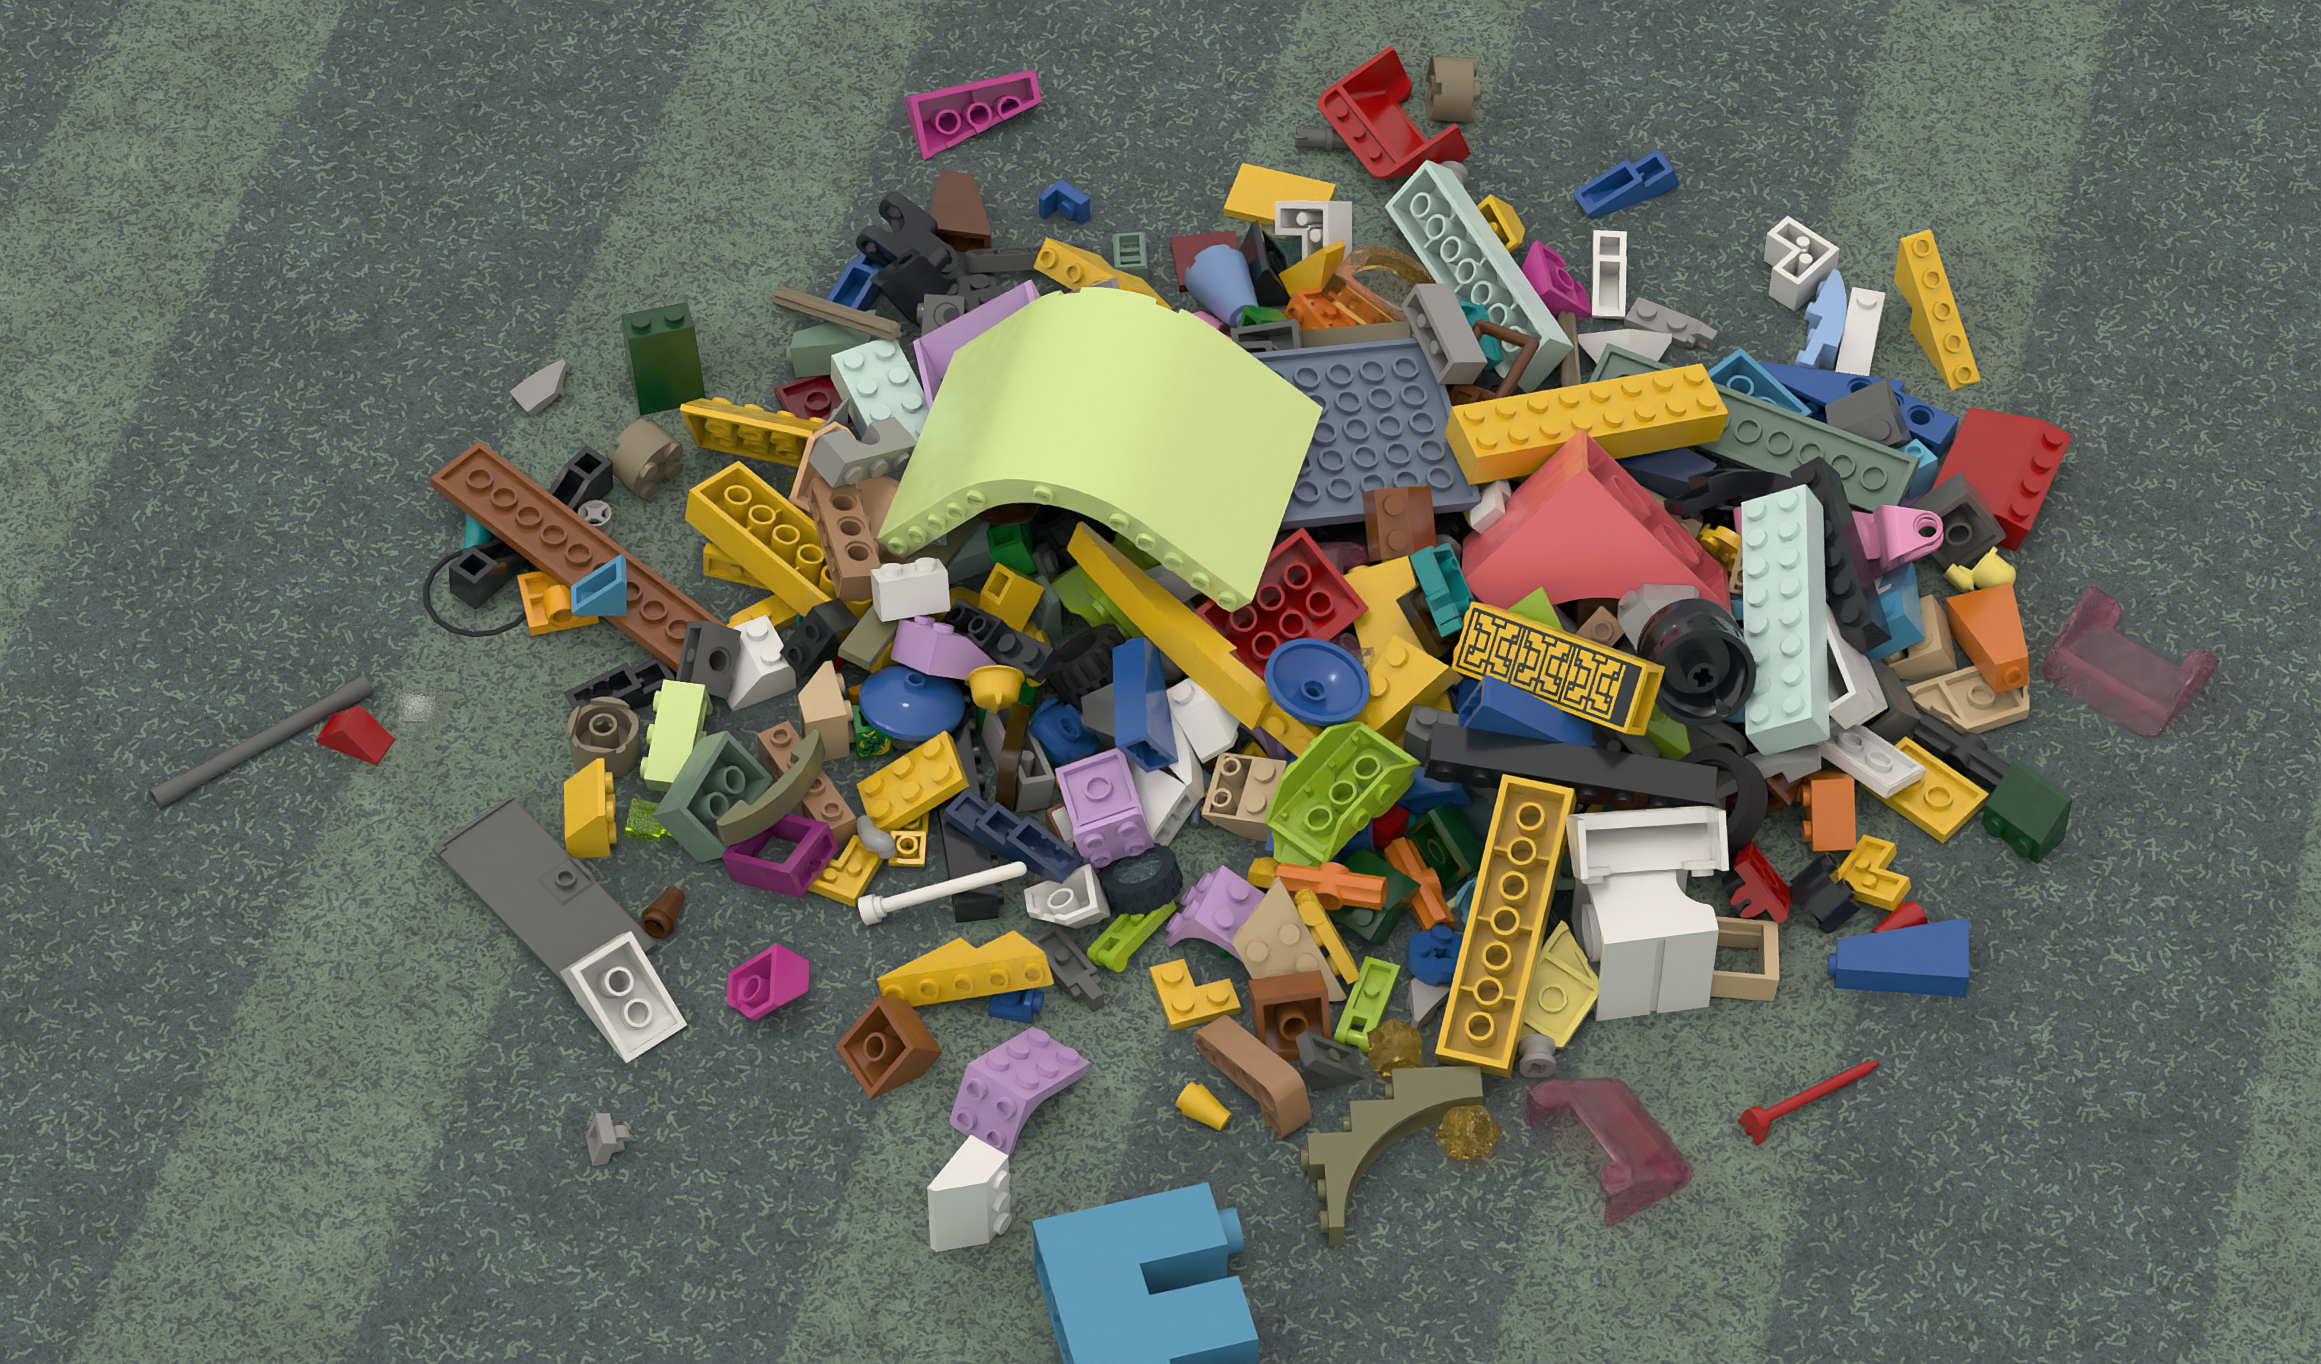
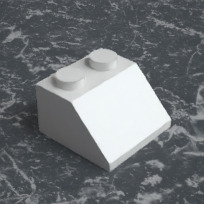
(759, 667)

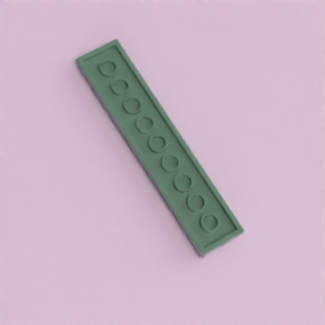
(1781, 440)

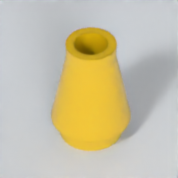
(1202, 1106)

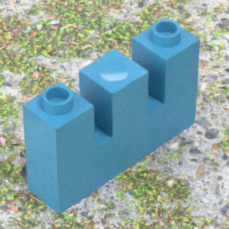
(1146, 1282)

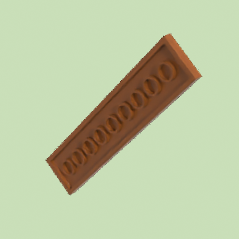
(566, 546)

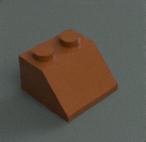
(1398, 521)
(1286, 1008)
(888, 1046)

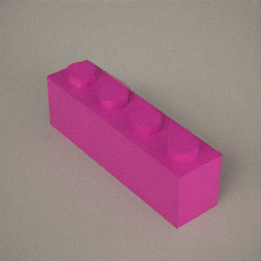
(960, 111)

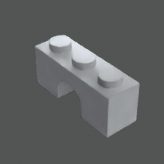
(845, 460)

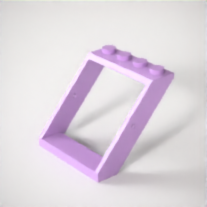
(937, 347)

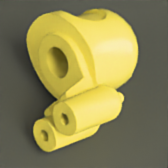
(1987, 573)

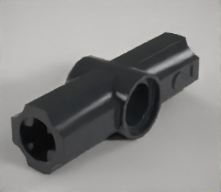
(1961, 752)

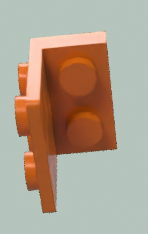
(1315, 311)

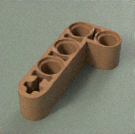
(1257, 1072)

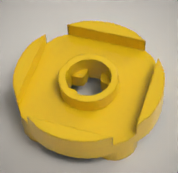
(1721, 544)

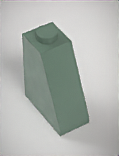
(813, 347)

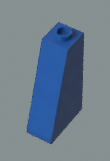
(1142, 706)
(1508, 710)
(1905, 960)

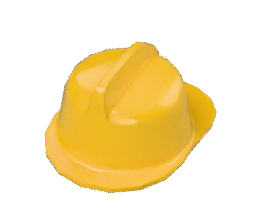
(995, 686)

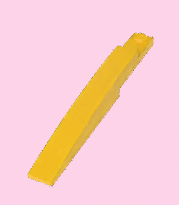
(1187, 640)

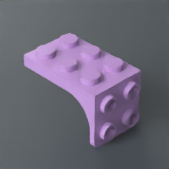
(1104, 808)
(1214, 909)
(1009, 1085)

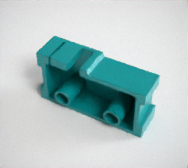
(1443, 586)

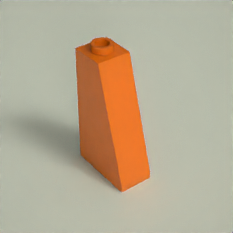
(1991, 635)

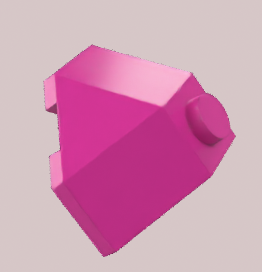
(1553, 283)
(767, 982)

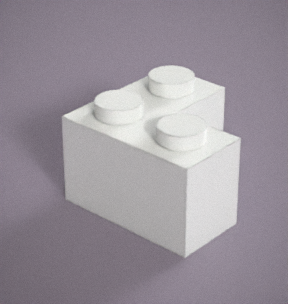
(1317, 221)
(1798, 262)

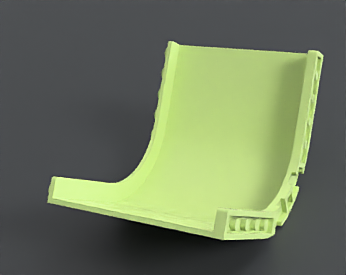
(1119, 418)

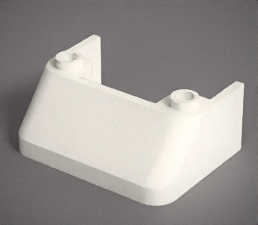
(1647, 841)

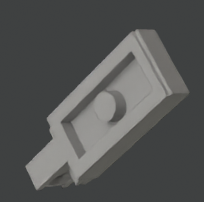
(1684, 329)

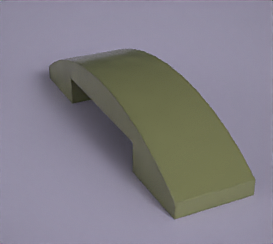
(747, 821)

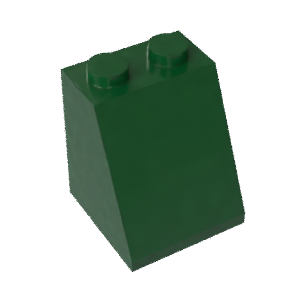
(662, 358)

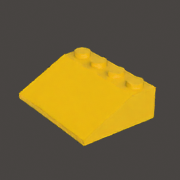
(748, 430)

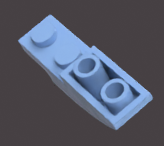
(1825, 324)

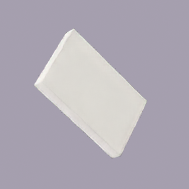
(1870, 759)

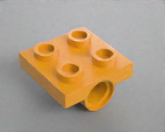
(548, 604)

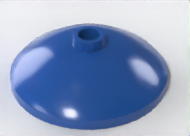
(1316, 682)
(911, 703)

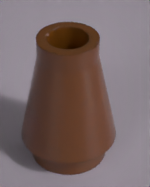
(661, 916)

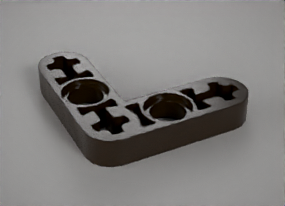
(1011, 755)

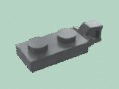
(1071, 967)

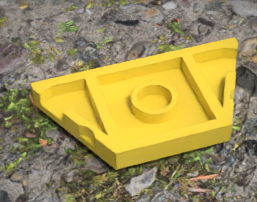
(1561, 989)

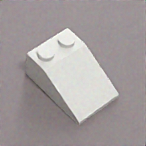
(624, 996)

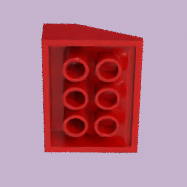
(2008, 463)
(1294, 600)

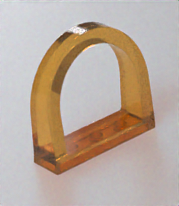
(1357, 299)

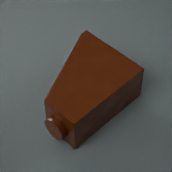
(960, 212)

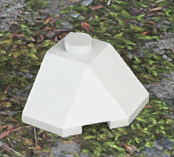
(1641, 342)
(1203, 720)
(1071, 904)

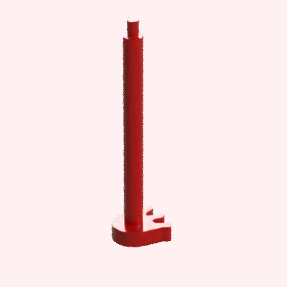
(1758, 1120)

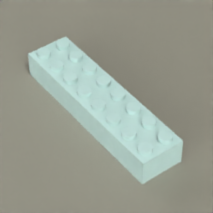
(1470, 257)
(884, 387)
(1785, 619)

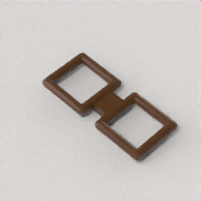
(1467, 393)

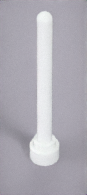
(874, 908)

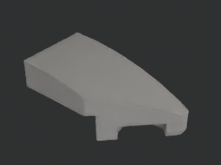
(541, 388)
(1424, 1000)

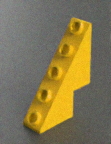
(1081, 268)
(1934, 311)
(966, 972)

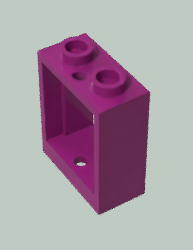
(795, 875)

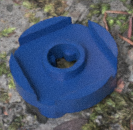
(1062, 732)
(1425, 950)

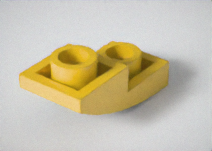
(911, 843)

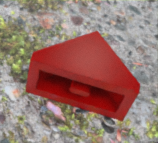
(356, 735)

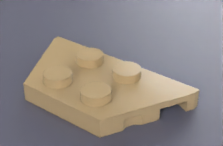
(1969, 702)
(1280, 943)

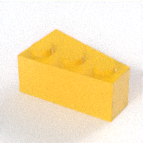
(1398, 681)

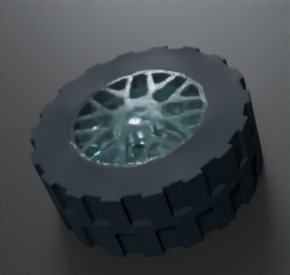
(1142, 881)

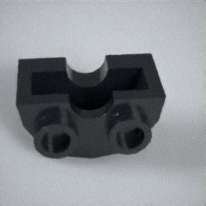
(1823, 894)

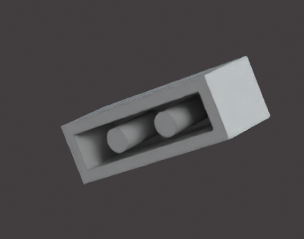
(1444, 334)
(1034, 776)

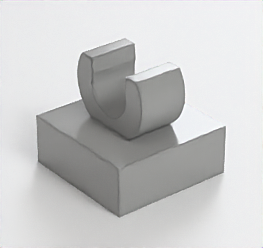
(605, 1138)

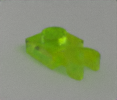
(642, 824)

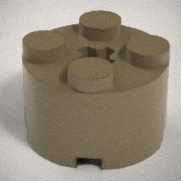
(1451, 89)
(646, 457)
(605, 731)

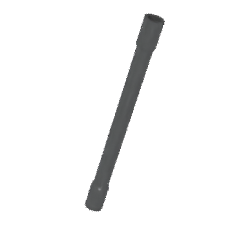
(181, 785)

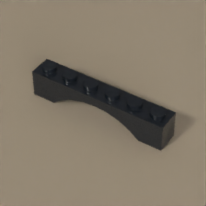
(491, 565)

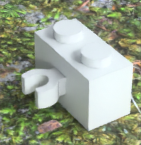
(910, 589)

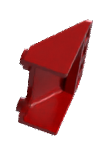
(1375, 127)

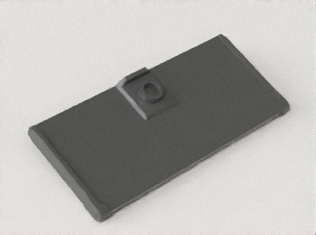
(536, 887)

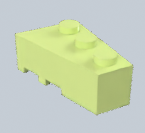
(676, 731)

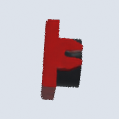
(1756, 886)

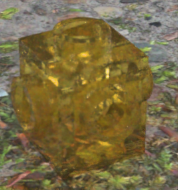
(1394, 1046)
(1468, 1132)

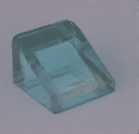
(1286, 243)

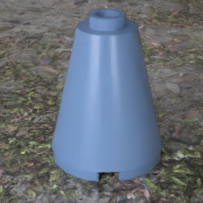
(1221, 283)

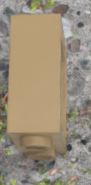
(1749, 934)

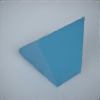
(602, 591)

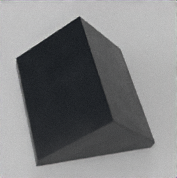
(1265, 265)

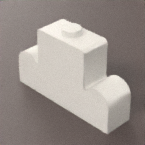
(1851, 680)

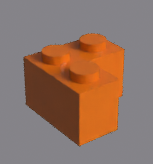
(1829, 810)

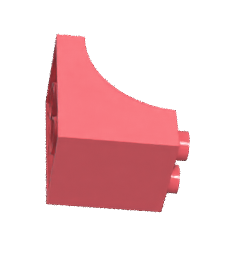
(1585, 534)

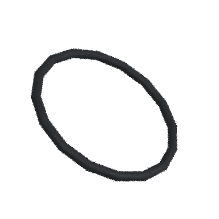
(426, 601)

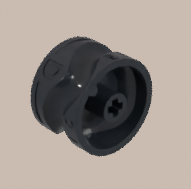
(1704, 660)

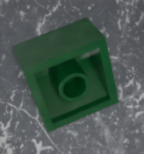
(2027, 812)
(1447, 844)
(1374, 923)

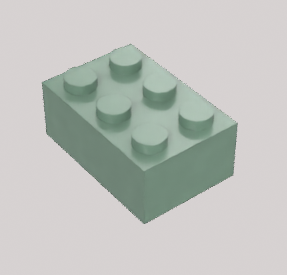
(705, 789)

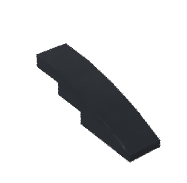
(633, 685)

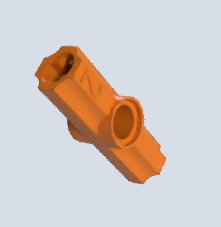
(1335, 885)
(1428, 902)

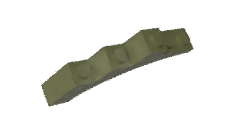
(1410, 1102)

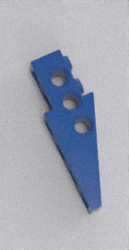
(1819, 387)

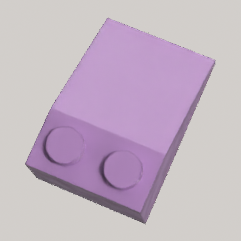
(936, 649)

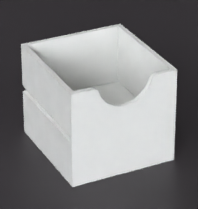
(1645, 942)

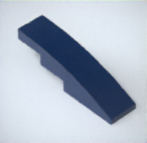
(1013, 837)

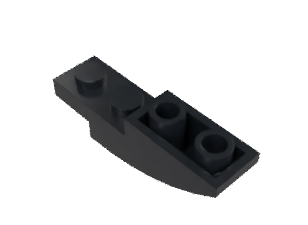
(1725, 488)
(1002, 642)

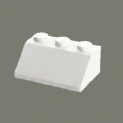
(970, 1197)

